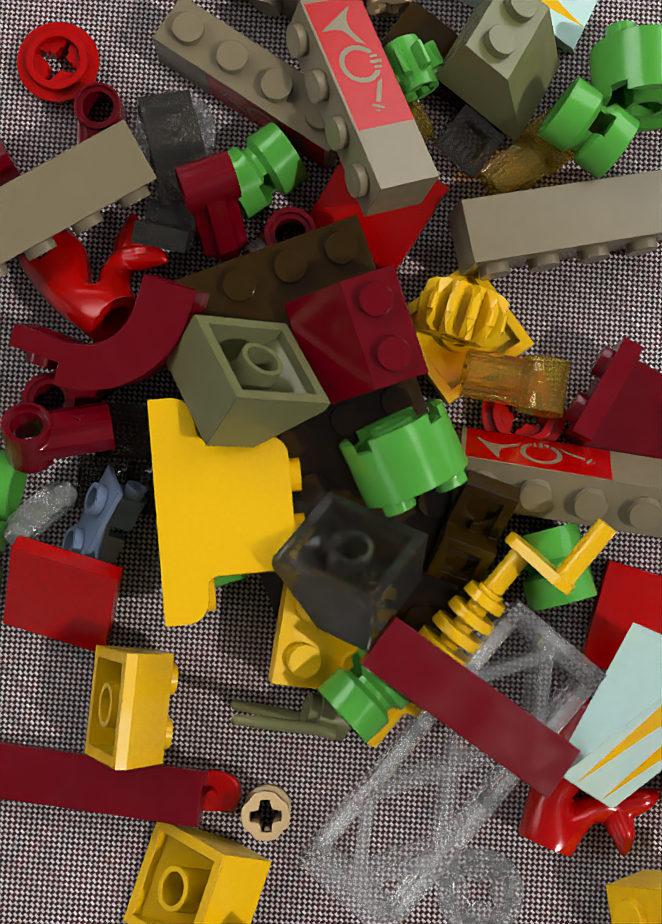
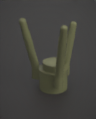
(315, 718)

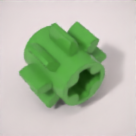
(414, 65)

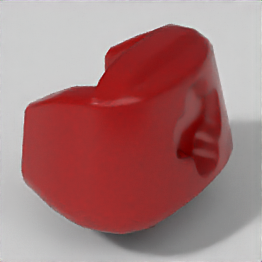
(222, 791)

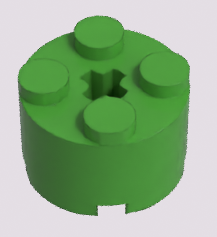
(629, 70)
(406, 458)

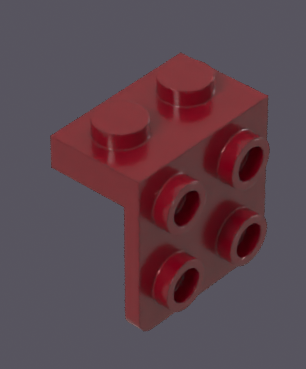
(620, 406)

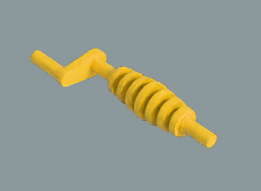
(488, 595)

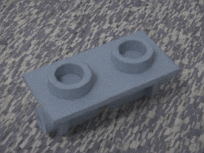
(106, 507)

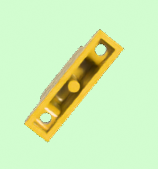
(215, 509)

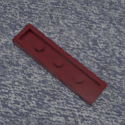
(469, 706)
(82, 783)

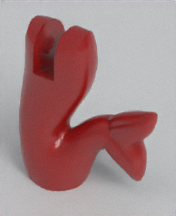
(67, 284)
(563, 821)

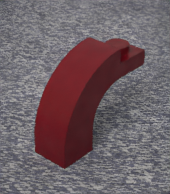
(128, 356)

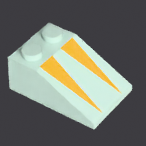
(622, 723)

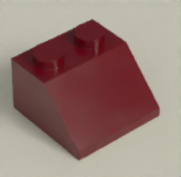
(357, 334)

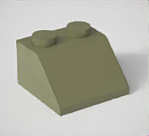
(503, 61)
(244, 380)

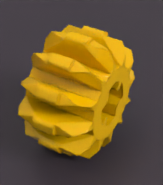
(462, 312)

